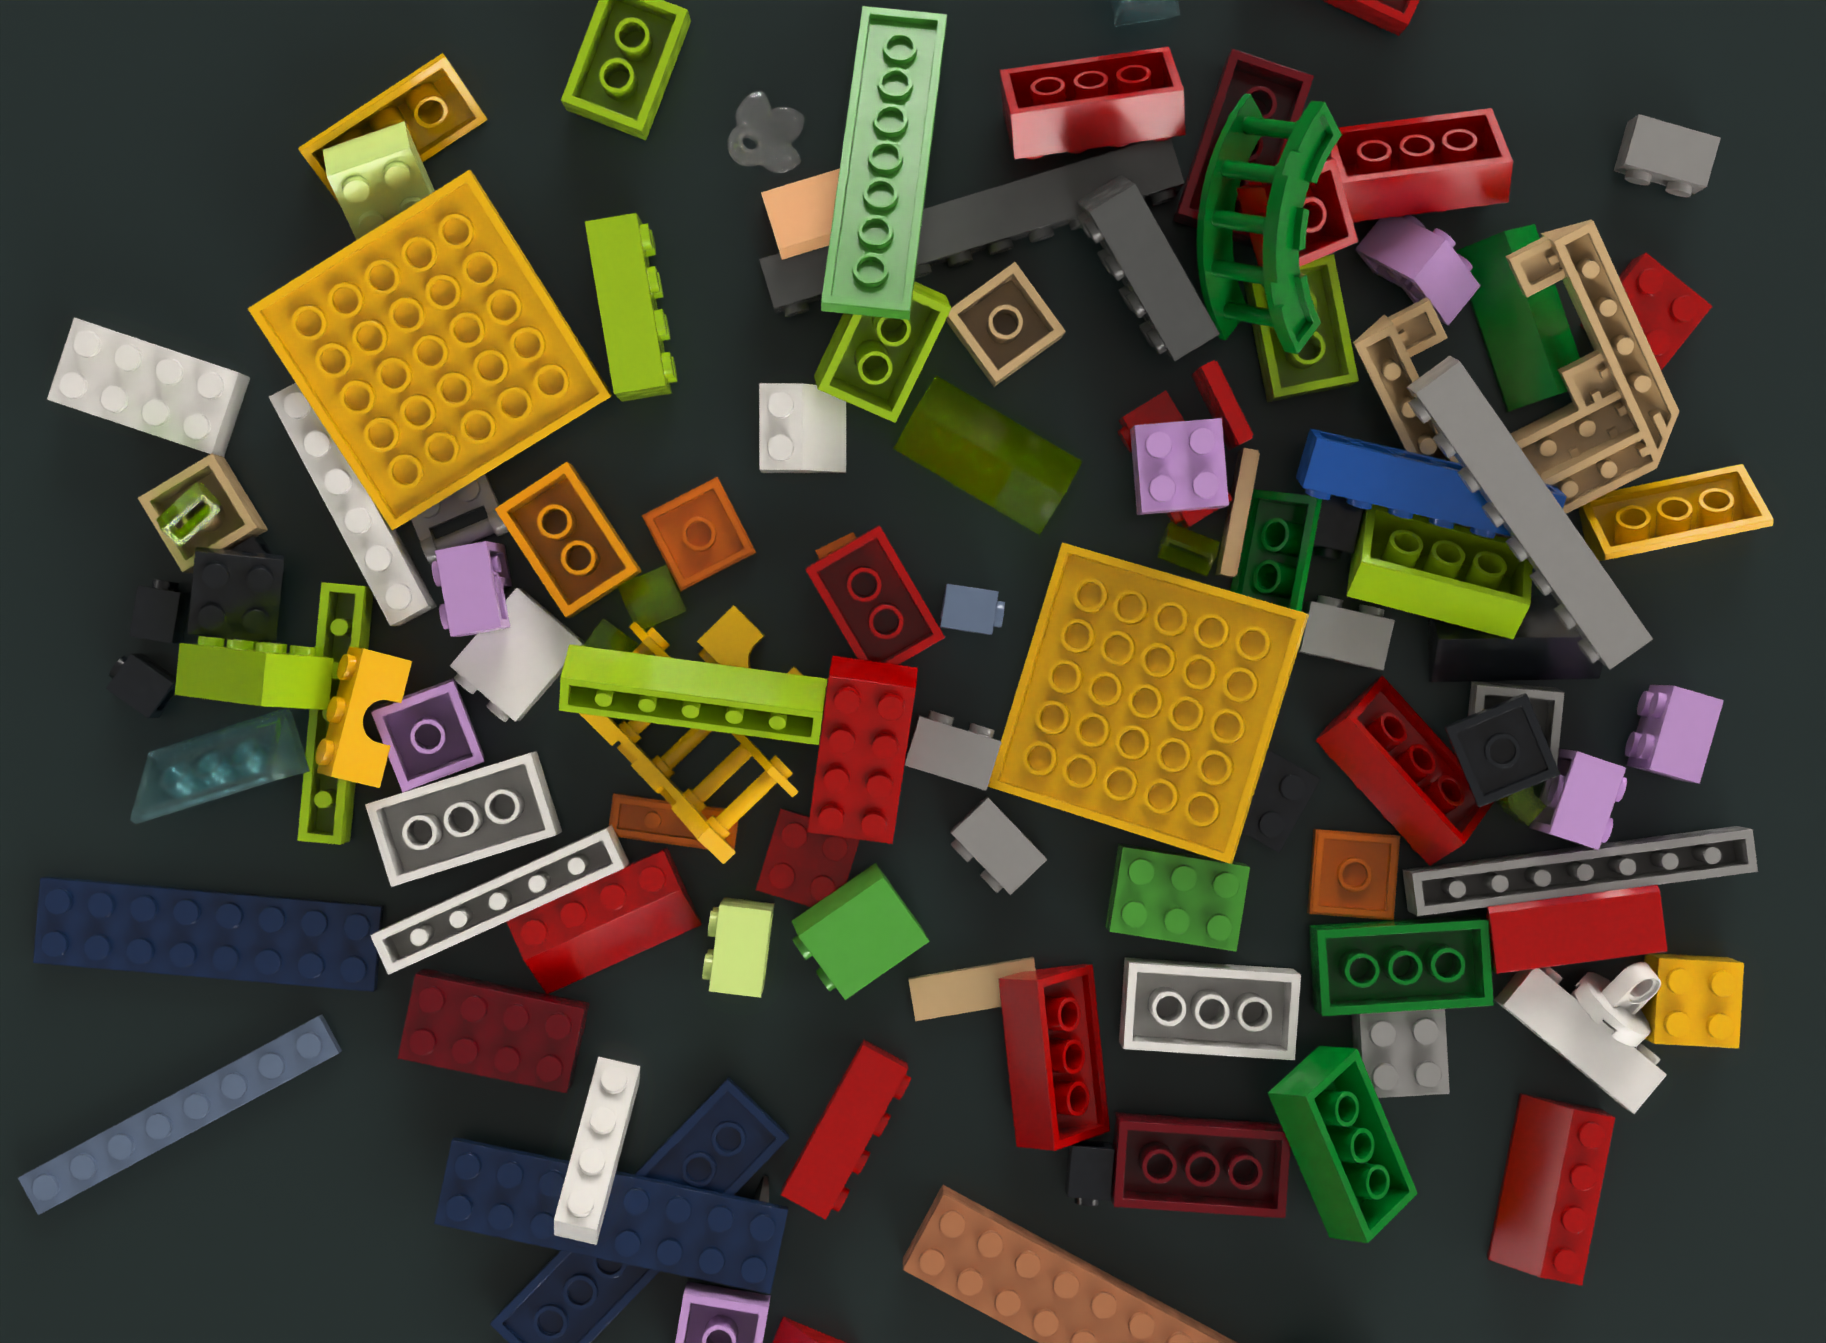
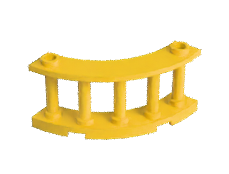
(658, 770)

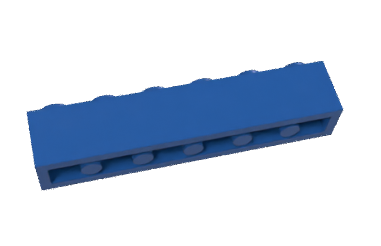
(1396, 480)

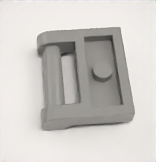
(466, 500)

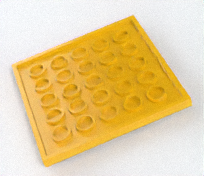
(430, 350)
(1148, 701)

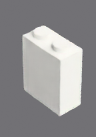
(516, 662)

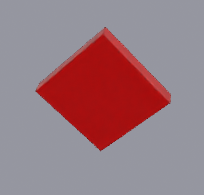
(1222, 404)

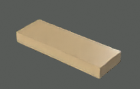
(1237, 513)
(962, 989)

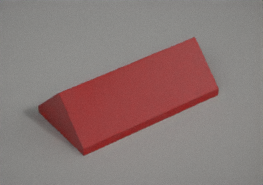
(1576, 929)

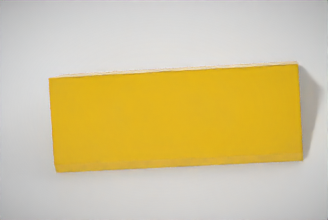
(430, 102)
(1673, 513)

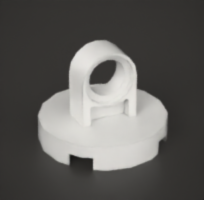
(1620, 1001)

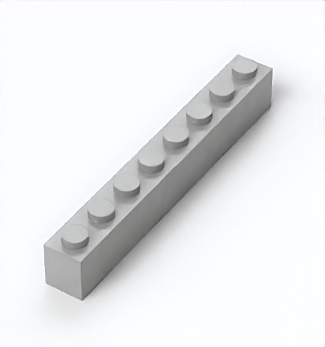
(1529, 513)
(1580, 870)

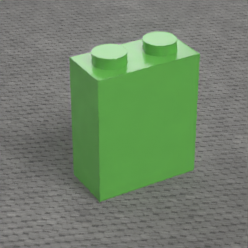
(858, 932)

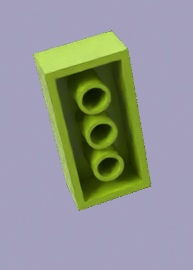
(628, 307)
(1439, 573)

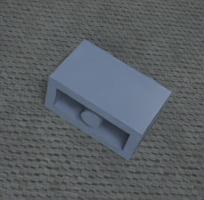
(971, 609)

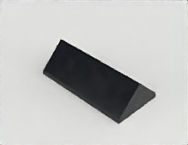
(1538, 652)

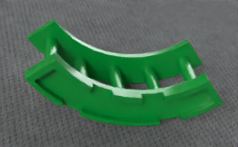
(1283, 228)

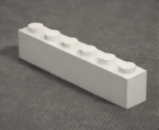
(369, 537)
(500, 899)

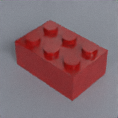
(874, 600)

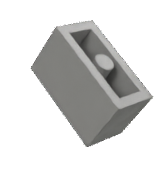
(1666, 155)
(1345, 634)
(953, 751)
(997, 846)

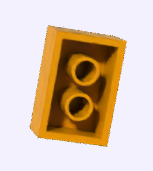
(568, 540)

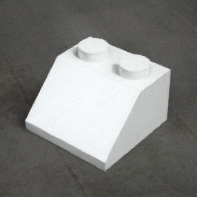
(801, 429)

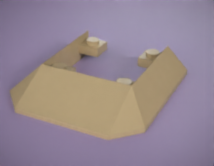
(1617, 392)

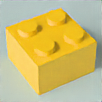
(1696, 1001)

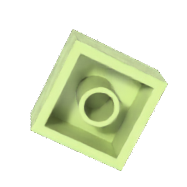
(376, 176)
(740, 947)

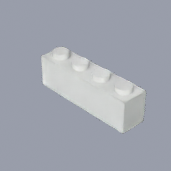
(1560, 1021)
(597, 1151)

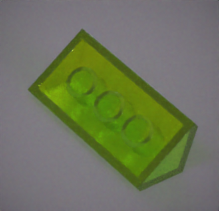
(987, 455)

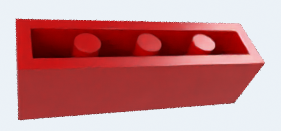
(845, 1129)

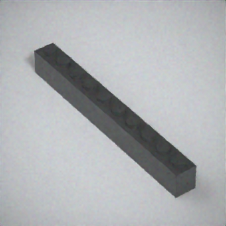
(994, 218)

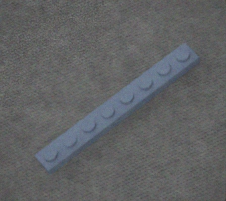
(180, 1114)

